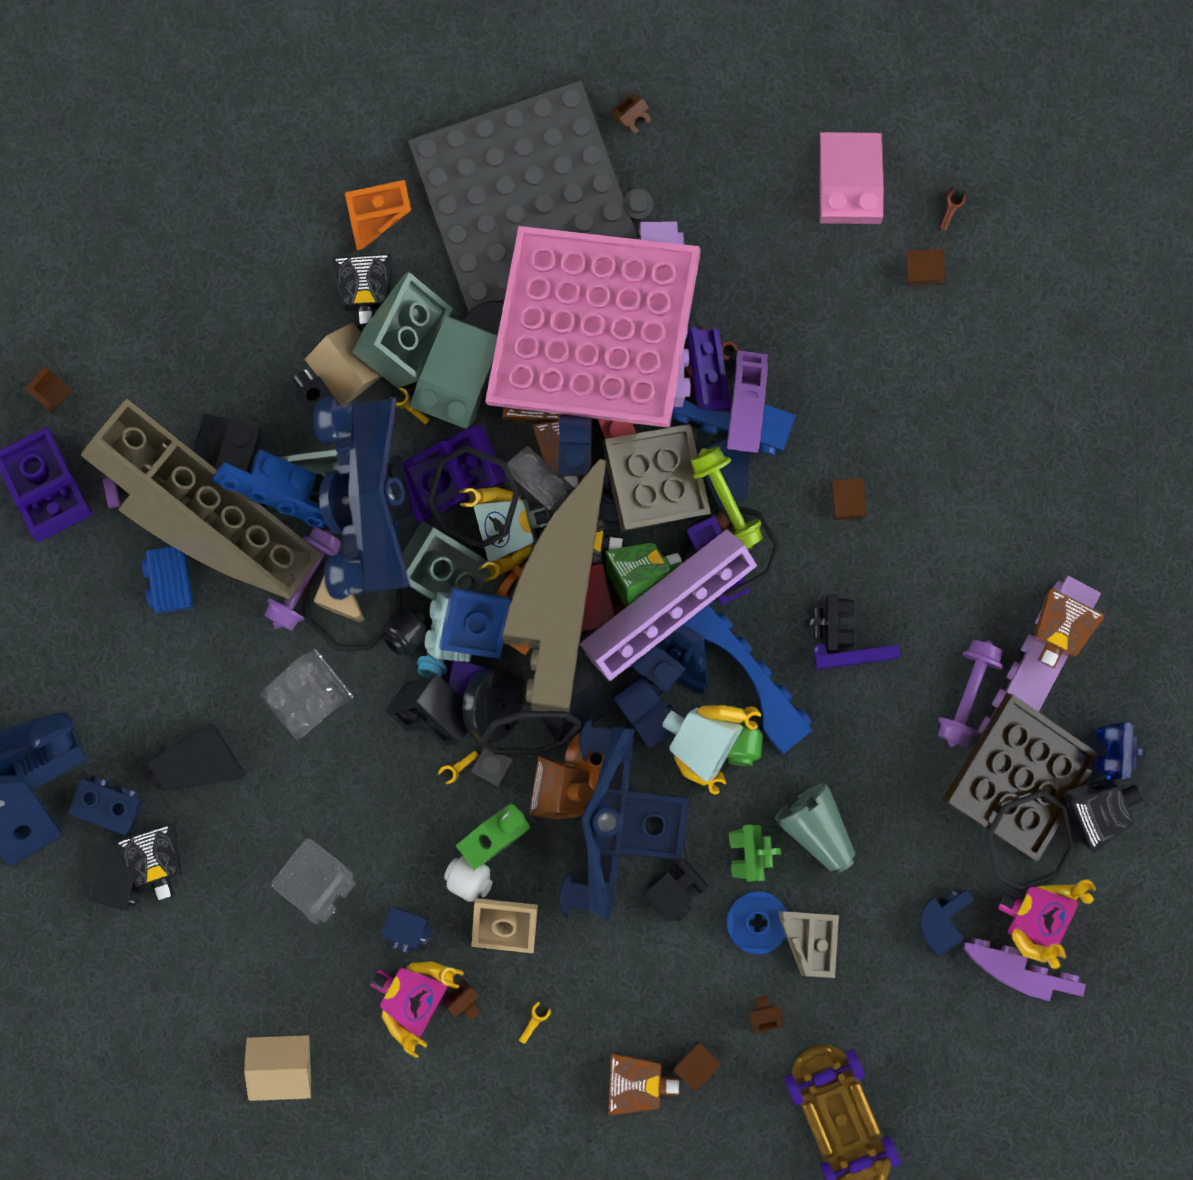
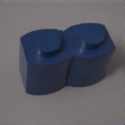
(645, 710)

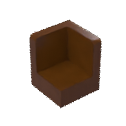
(925, 267)
(48, 389)
(848, 499)
(697, 1066)

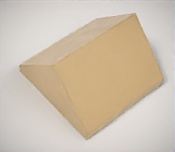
(339, 367)
(347, 607)
(504, 925)
(278, 1068)

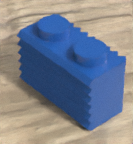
(168, 580)

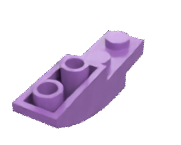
(747, 401)
(1009, 969)

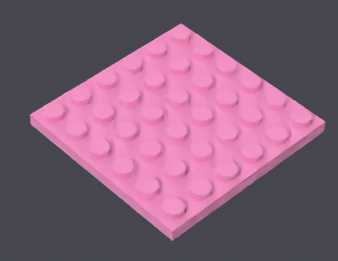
(593, 326)

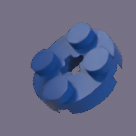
(745, 935)

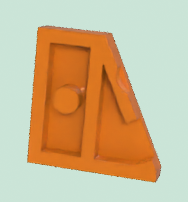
(376, 210)

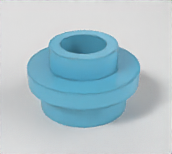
(429, 665)

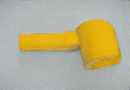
(406, 405)
(456, 768)
(533, 1023)

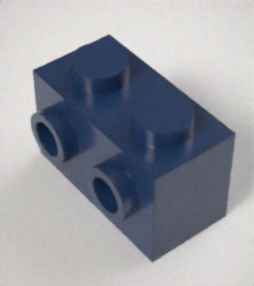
(106, 806)
(406, 929)

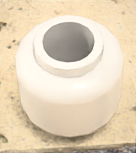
(465, 881)

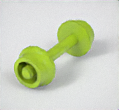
(709, 463)

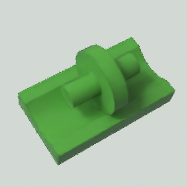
(757, 853)

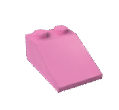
(851, 178)

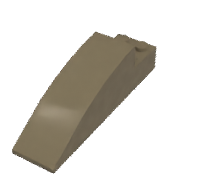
(183, 506)
(553, 595)

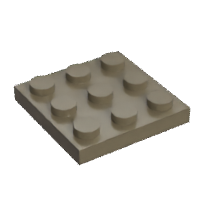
(654, 477)

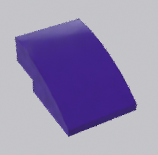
(456, 474)
(43, 484)

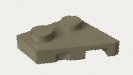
(812, 941)

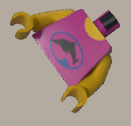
(1043, 918)
(412, 999)

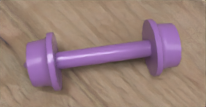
(283, 613)
(984, 655)

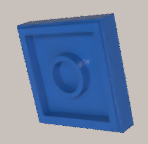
(475, 623)

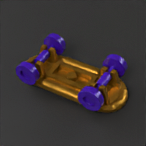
(840, 1115)

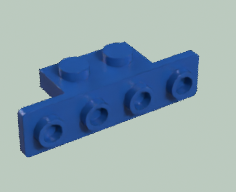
(276, 485)

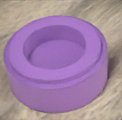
(111, 493)

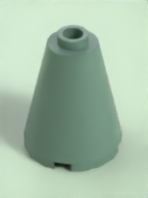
(818, 827)

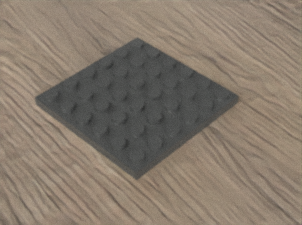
(514, 168)

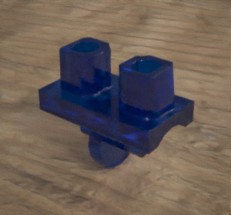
(1121, 752)

